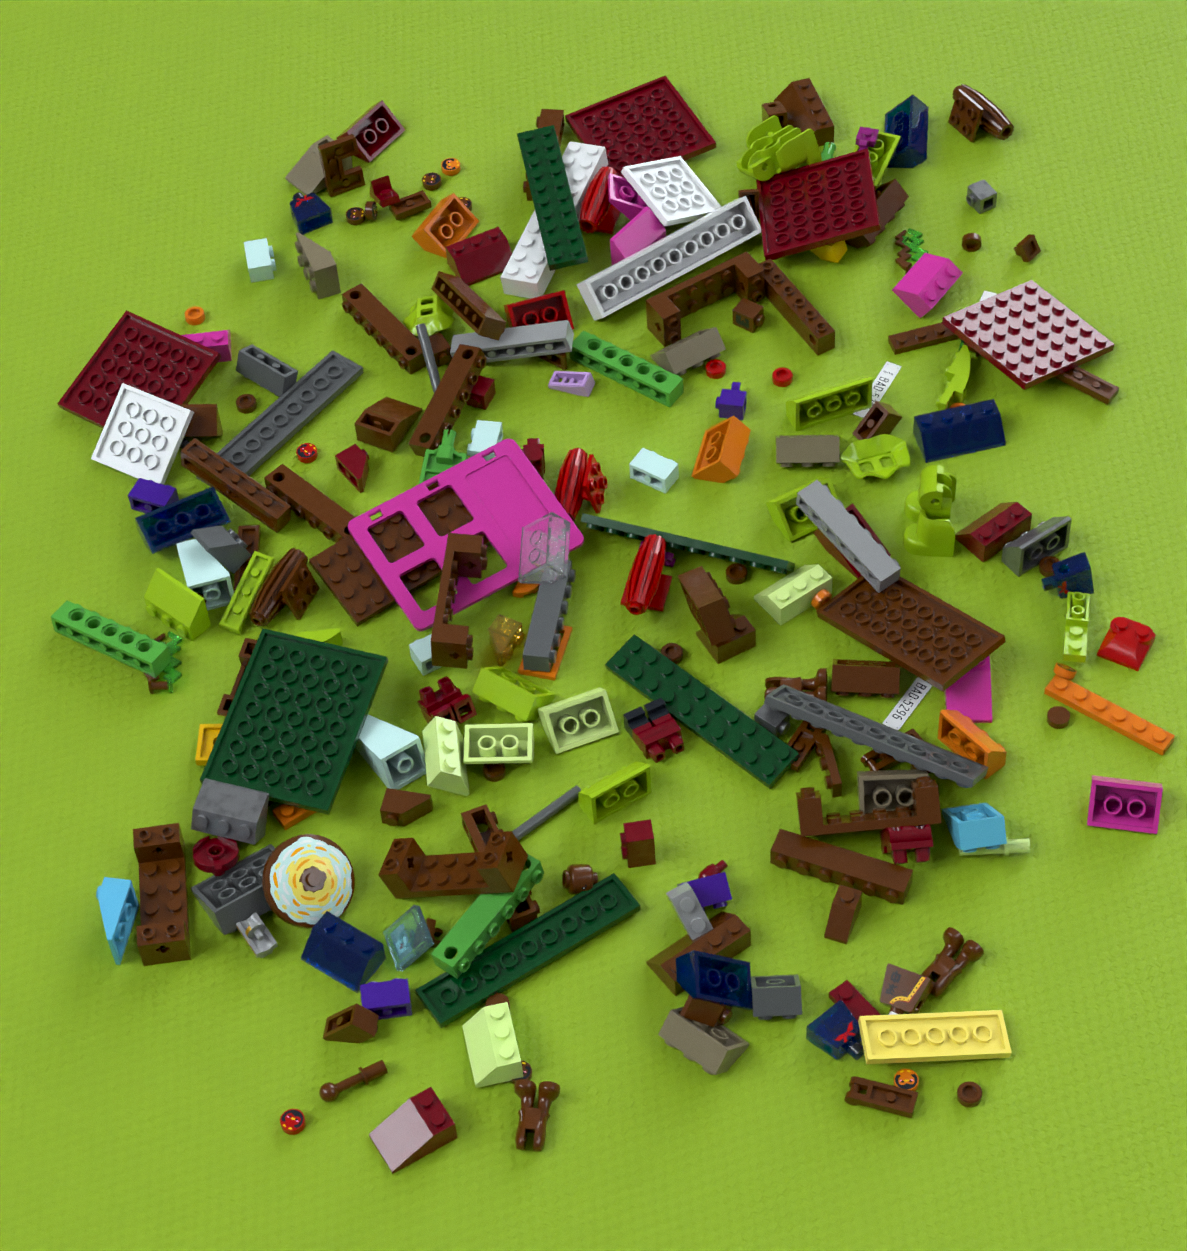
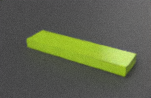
(246, 592)

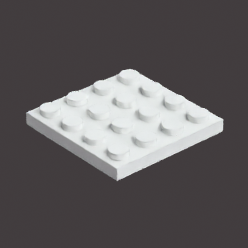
(671, 190)
(142, 435)

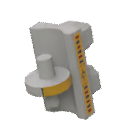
(257, 935)

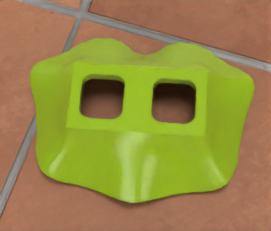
(436, 322)
(874, 450)

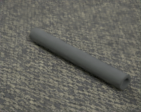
(428, 355)
(546, 813)

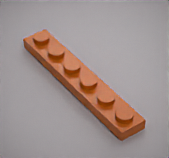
(1109, 714)

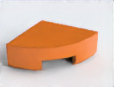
(524, 589)

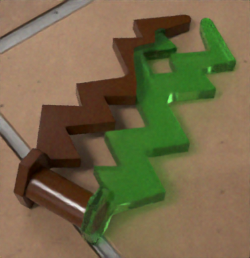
(912, 247)
(172, 674)

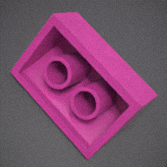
(636, 235)
(927, 283)
(216, 340)
(1124, 804)

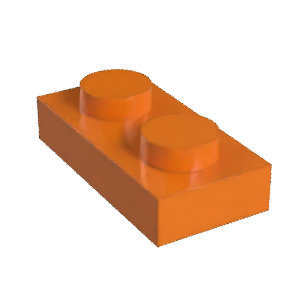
(290, 815)

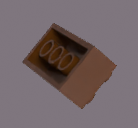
(708, 605)

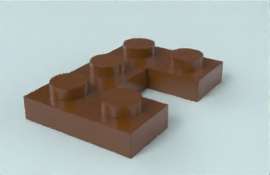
(331, 158)

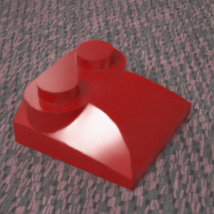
(1127, 643)

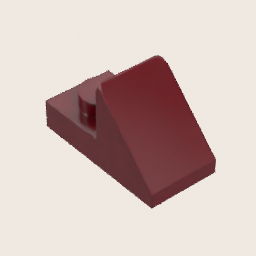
(382, 192)

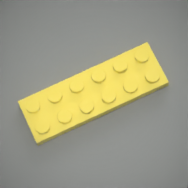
(934, 1037)

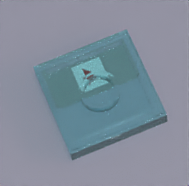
(408, 938)

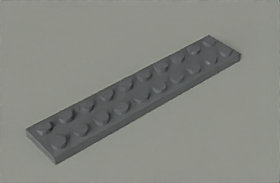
(290, 412)
(877, 736)

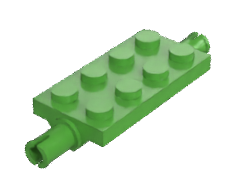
(441, 458)

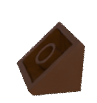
(204, 420)

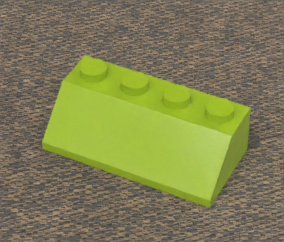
(881, 154)
(830, 403)

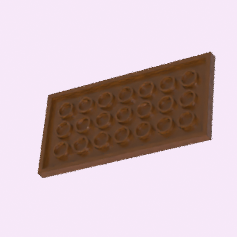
(354, 579)
(912, 629)

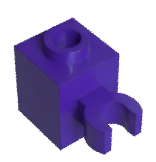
(732, 402)

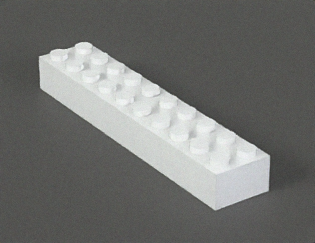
(669, 258)
(528, 269)

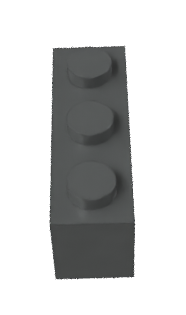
(265, 370)

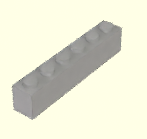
(521, 341)
(848, 536)

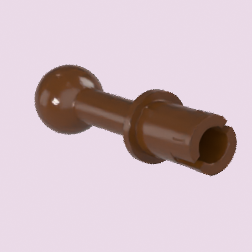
(330, 1091)

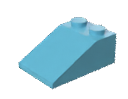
(975, 826)
(118, 911)

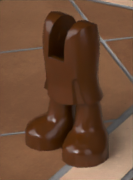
(817, 686)
(945, 967)
(534, 1119)

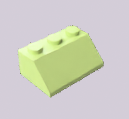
(794, 592)
(578, 720)
(498, 743)
(445, 756)
(492, 1046)

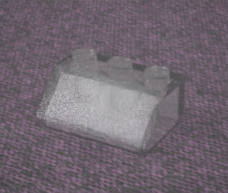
(544, 550)

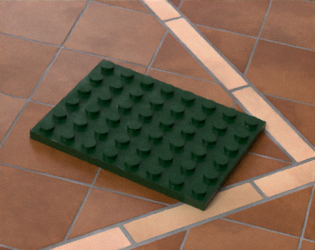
(296, 719)

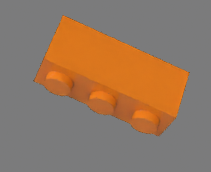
(445, 226)
(722, 451)
(969, 741)

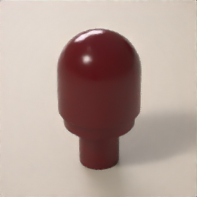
(713, 869)

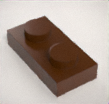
(410, 205)

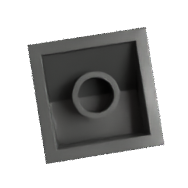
(223, 546)
(776, 996)

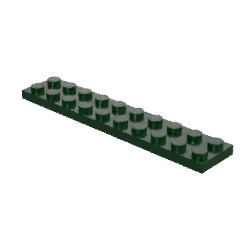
(552, 198)
(694, 546)
(703, 711)
(529, 950)

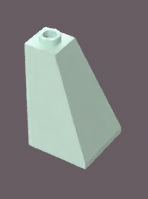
(205, 574)
(391, 752)

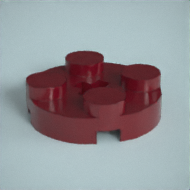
(218, 863)

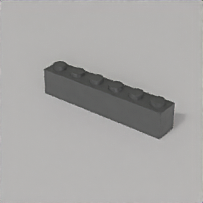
(547, 622)

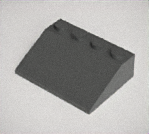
(236, 893)

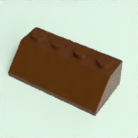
(807, 110)
(889, 200)
(726, 939)

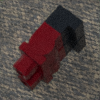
(654, 730)

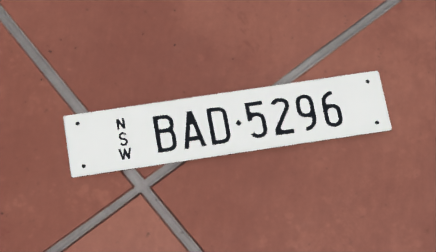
(881, 384)
(907, 704)

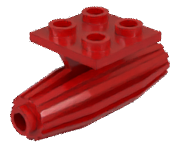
(596, 211)
(580, 480)
(646, 584)

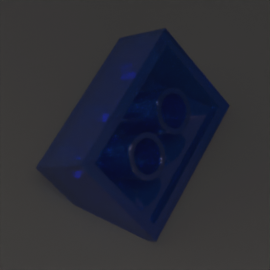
(343, 952)
(715, 979)

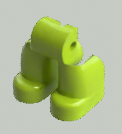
(777, 149)
(931, 512)

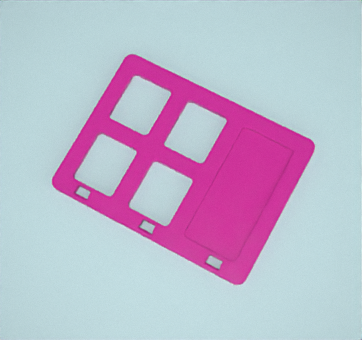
(500, 498)

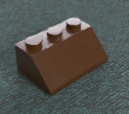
(865, 677)

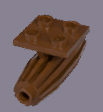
(975, 110)
(287, 584)

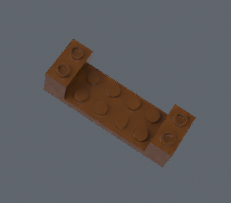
(737, 275)
(464, 558)
(925, 811)
(413, 874)
(162, 894)

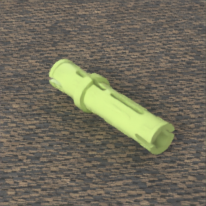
(1012, 846)

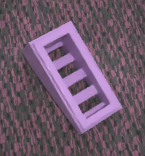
(582, 388)

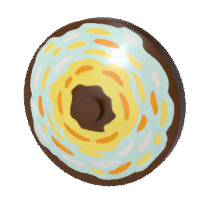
(307, 879)

